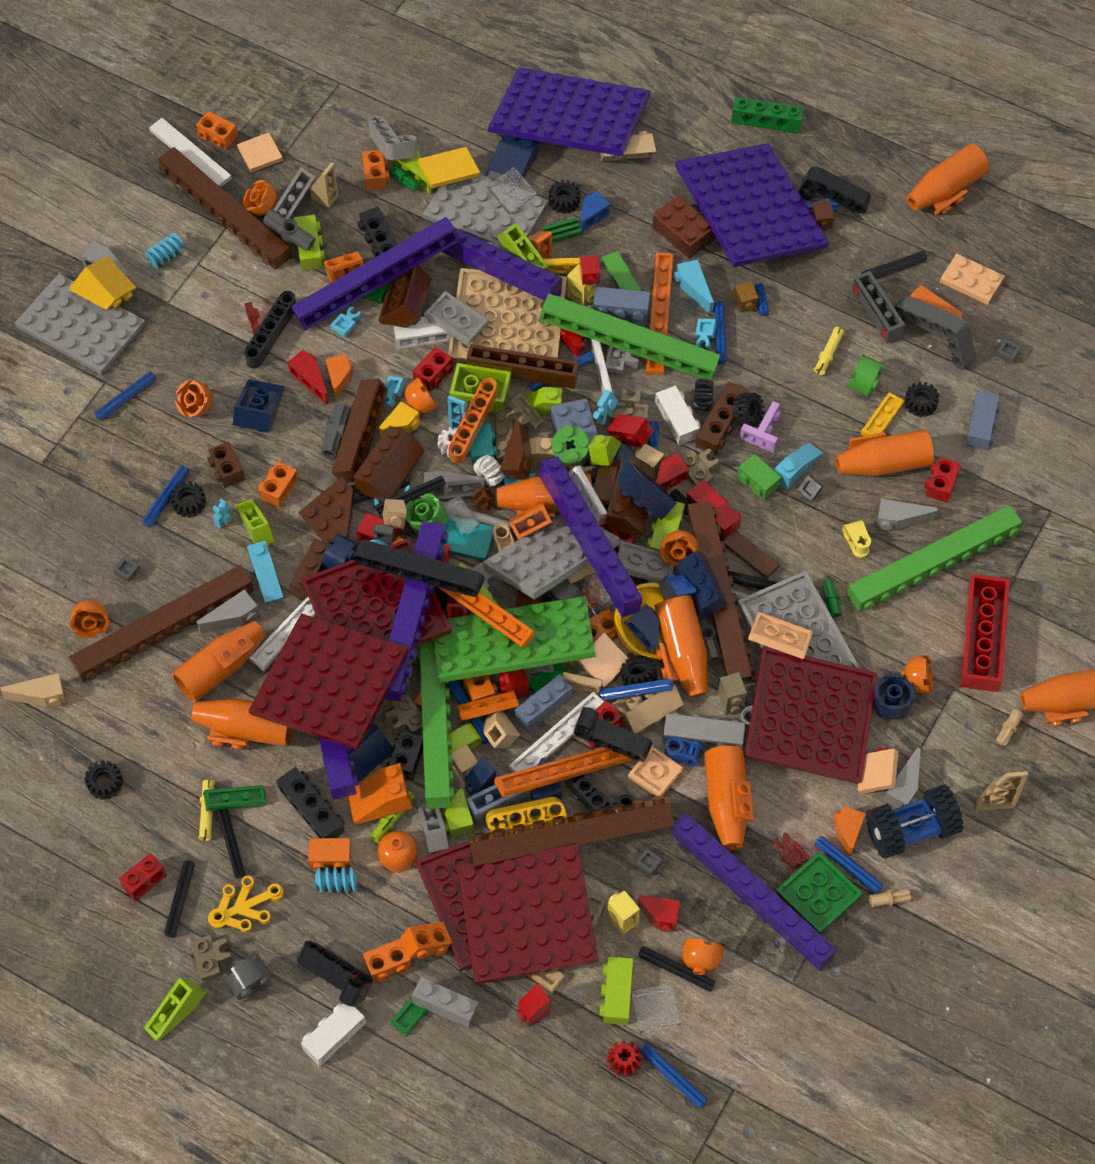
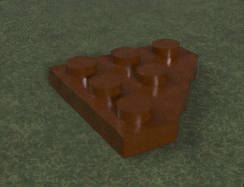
(330, 511)

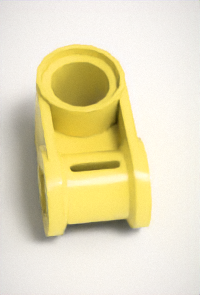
(857, 538)

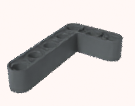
(943, 324)

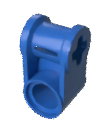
(684, 751)

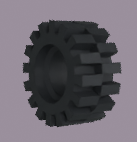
(564, 204)
(921, 390)
(748, 409)
(184, 490)
(635, 666)
(98, 770)

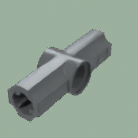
(281, 225)
(334, 430)
(713, 651)

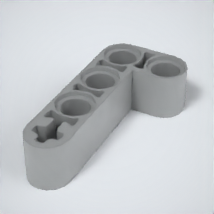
(389, 144)

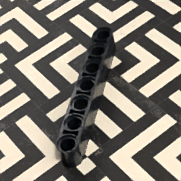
(418, 568)

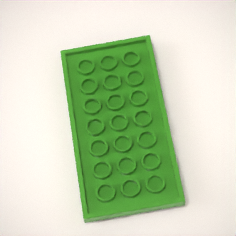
(481, 650)

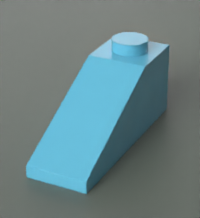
(694, 284)
(456, 411)
(797, 464)
(265, 572)

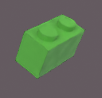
(759, 477)

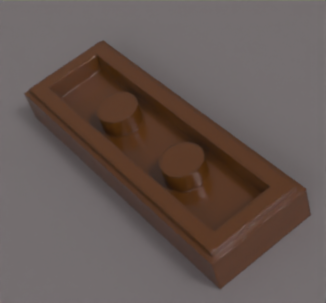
(751, 555)

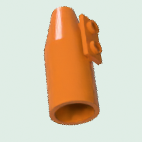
(946, 181)
(886, 455)
(527, 494)
(683, 646)
(217, 661)
(1062, 697)
(234, 725)
(728, 794)

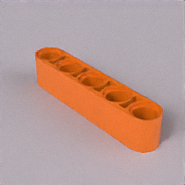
(472, 429)

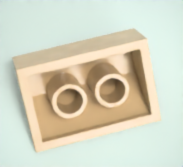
(639, 146)
(647, 709)

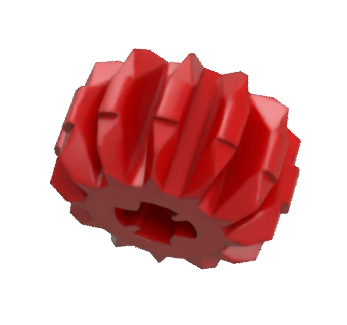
(624, 1050)

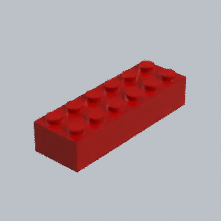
(984, 633)

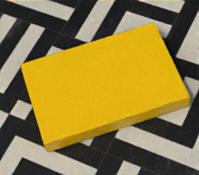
(448, 167)

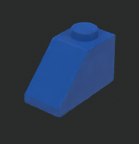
(594, 209)
(675, 586)

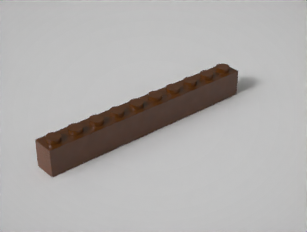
(224, 208)
(727, 619)
(159, 624)
(572, 830)

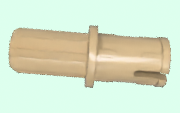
(1009, 727)
(889, 898)

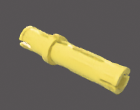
(826, 356)
(206, 816)

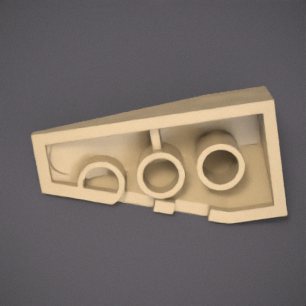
(1002, 792)

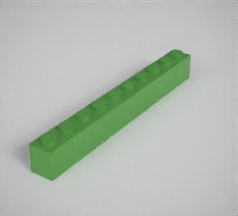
(629, 337)
(934, 558)
(435, 736)

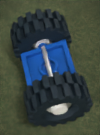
(914, 822)

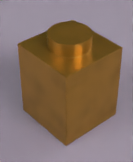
(745, 296)

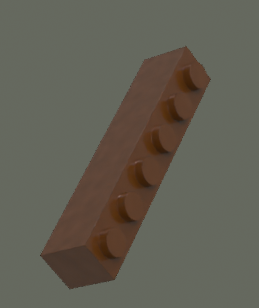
(526, 366)
(360, 428)

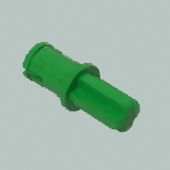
(404, 178)
(831, 598)

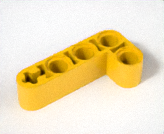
(524, 810)

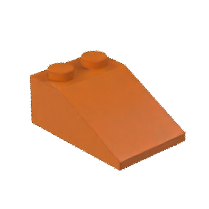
(380, 795)

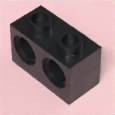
(410, 756)

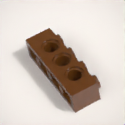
(706, 438)

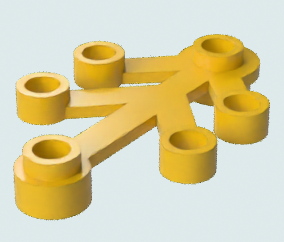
(243, 906)

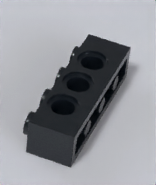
(376, 231)
(295, 780)

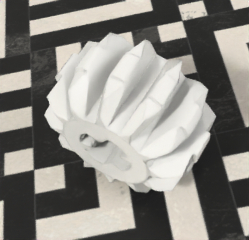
(445, 439)
(489, 469)

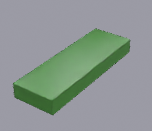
(619, 272)

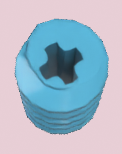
(164, 250)
(336, 880)

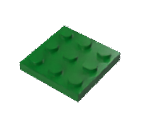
(819, 892)

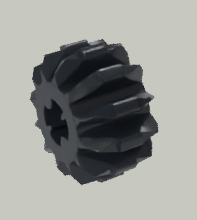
(703, 394)

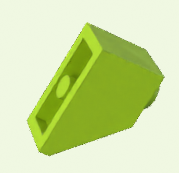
(544, 398)
(603, 449)
(458, 817)

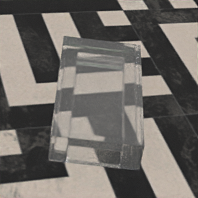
(461, 515)

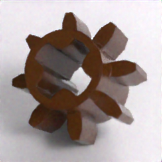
(483, 498)

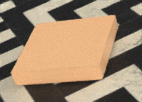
(259, 152)
(607, 660)
(879, 771)
(656, 772)

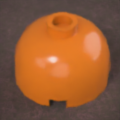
(260, 198)
(419, 397)
(193, 399)
(678, 546)
(89, 619)
(919, 674)
(397, 851)
(702, 956)

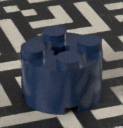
(339, 552)
(893, 696)

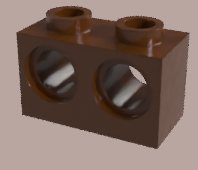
(228, 463)

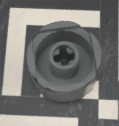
(248, 977)

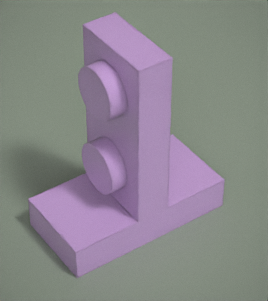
(762, 436)

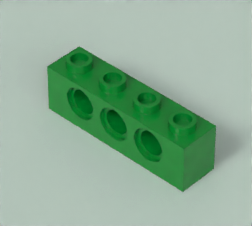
(767, 115)

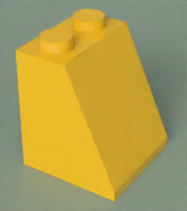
(103, 284)

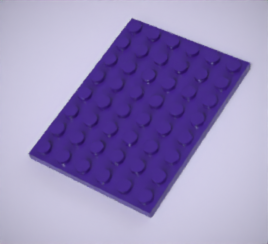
(569, 111)
(751, 204)

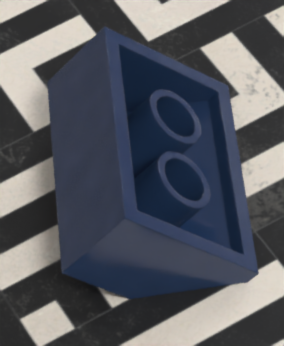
(644, 490)
(708, 593)
(371, 752)

